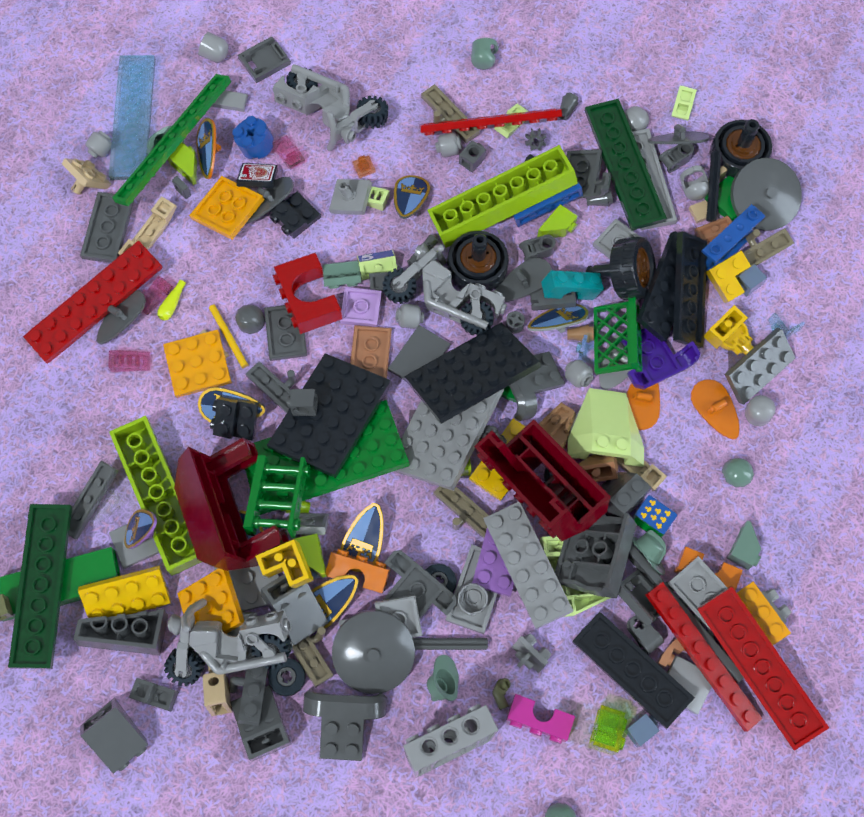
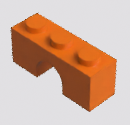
(375, 573)
(726, 573)

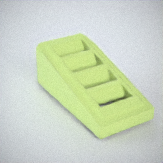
(378, 204)

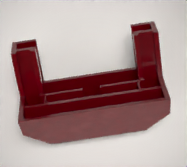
(566, 501)
(212, 509)

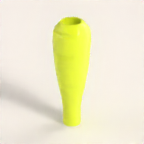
(169, 304)

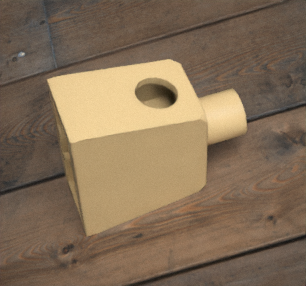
(216, 693)

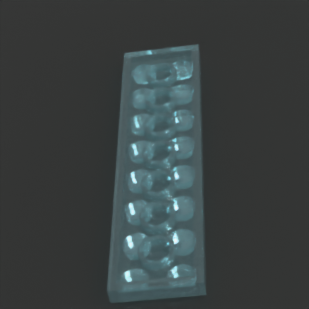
(131, 114)

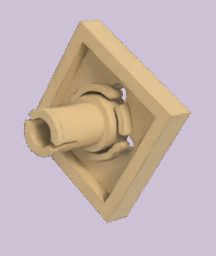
(85, 175)

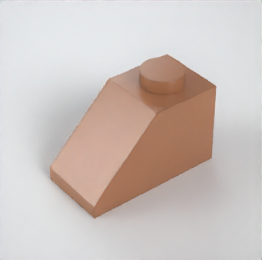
(601, 467)

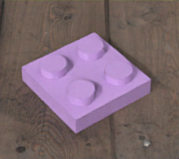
(361, 307)

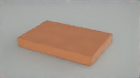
(371, 349)

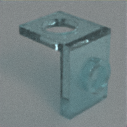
(776, 322)
(582, 348)

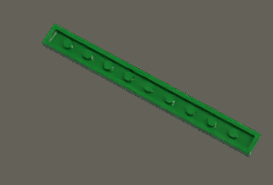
(171, 140)

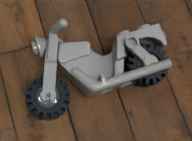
(334, 97)
(439, 293)
(223, 652)

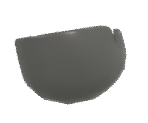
(250, 319)

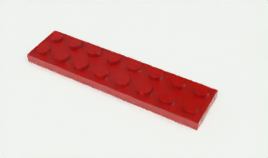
(92, 301)
(762, 668)

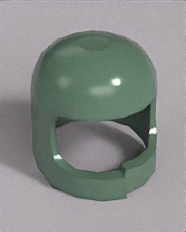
(482, 54)

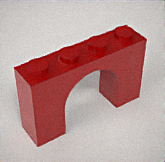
(305, 315)

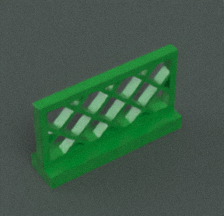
(633, 337)

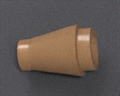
(578, 333)

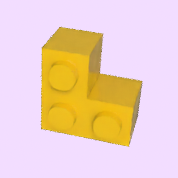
(724, 275)
(286, 558)

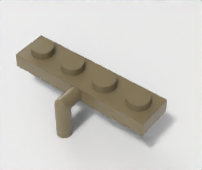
(446, 110)
(767, 248)
(464, 508)
(311, 658)

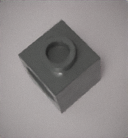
(472, 162)
(303, 402)

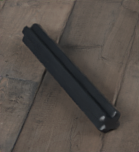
(714, 177)

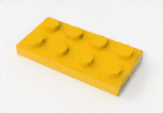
(491, 480)
(125, 593)

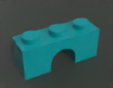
(559, 283)

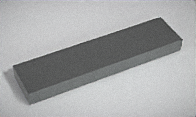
(91, 497)

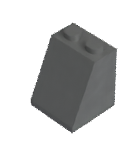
(625, 493)
(113, 736)

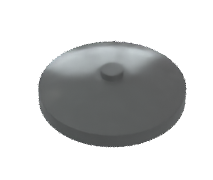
(771, 189)
(373, 651)

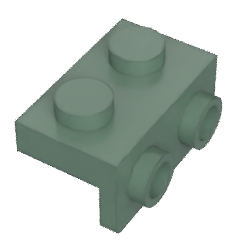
(341, 273)

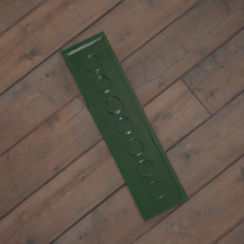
(625, 164)
(40, 587)

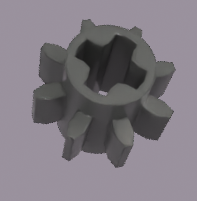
(535, 134)

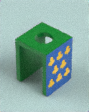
(654, 516)

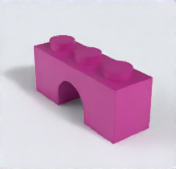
(522, 715)

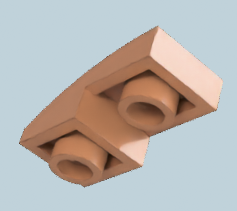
(667, 657)

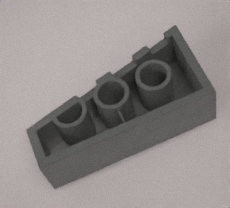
(126, 633)

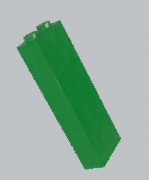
(78, 572)

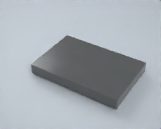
(282, 338)
(419, 350)

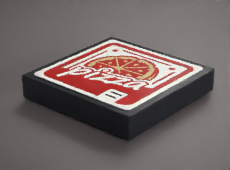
(257, 175)

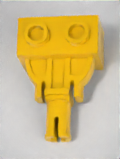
(731, 332)

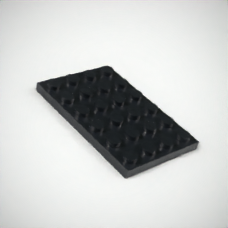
(472, 372)
(344, 408)

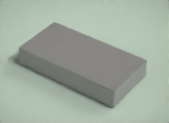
(231, 101)

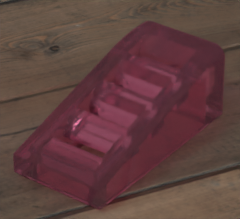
(121, 367)

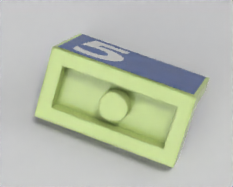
(376, 262)

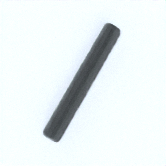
(450, 643)

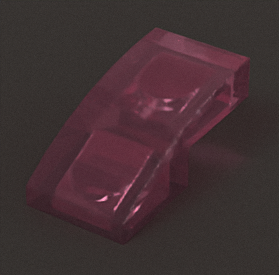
(288, 153)
(156, 294)

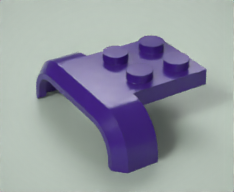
(659, 361)

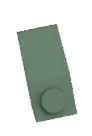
(745, 548)

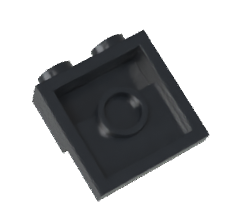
(294, 215)
(234, 417)

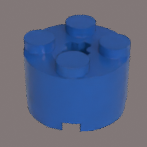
(253, 138)

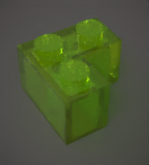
(608, 731)

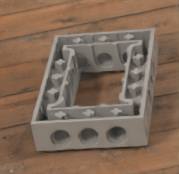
(465, 732)

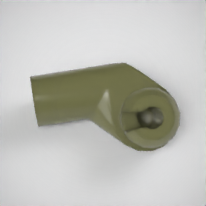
(499, 692)

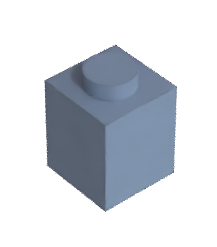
(751, 280)
(642, 730)

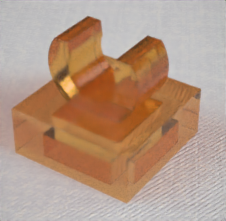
(363, 166)

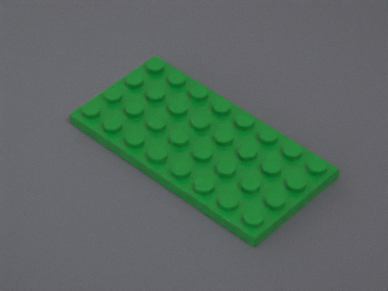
(374, 455)

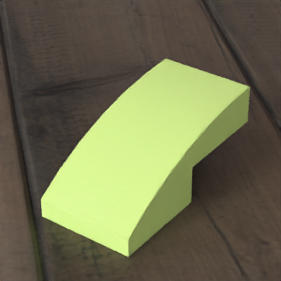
(683, 103)
(509, 129)

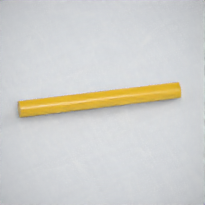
(228, 336)

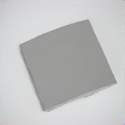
(692, 680)

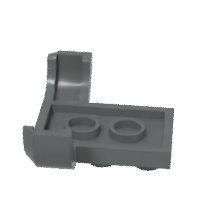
(587, 170)
(541, 380)
(418, 582)
(343, 721)

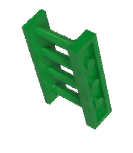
(260, 485)

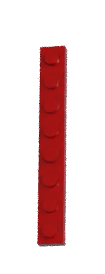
(496, 120)
(703, 657)

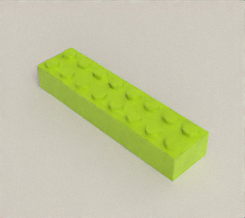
(503, 195)
(155, 491)

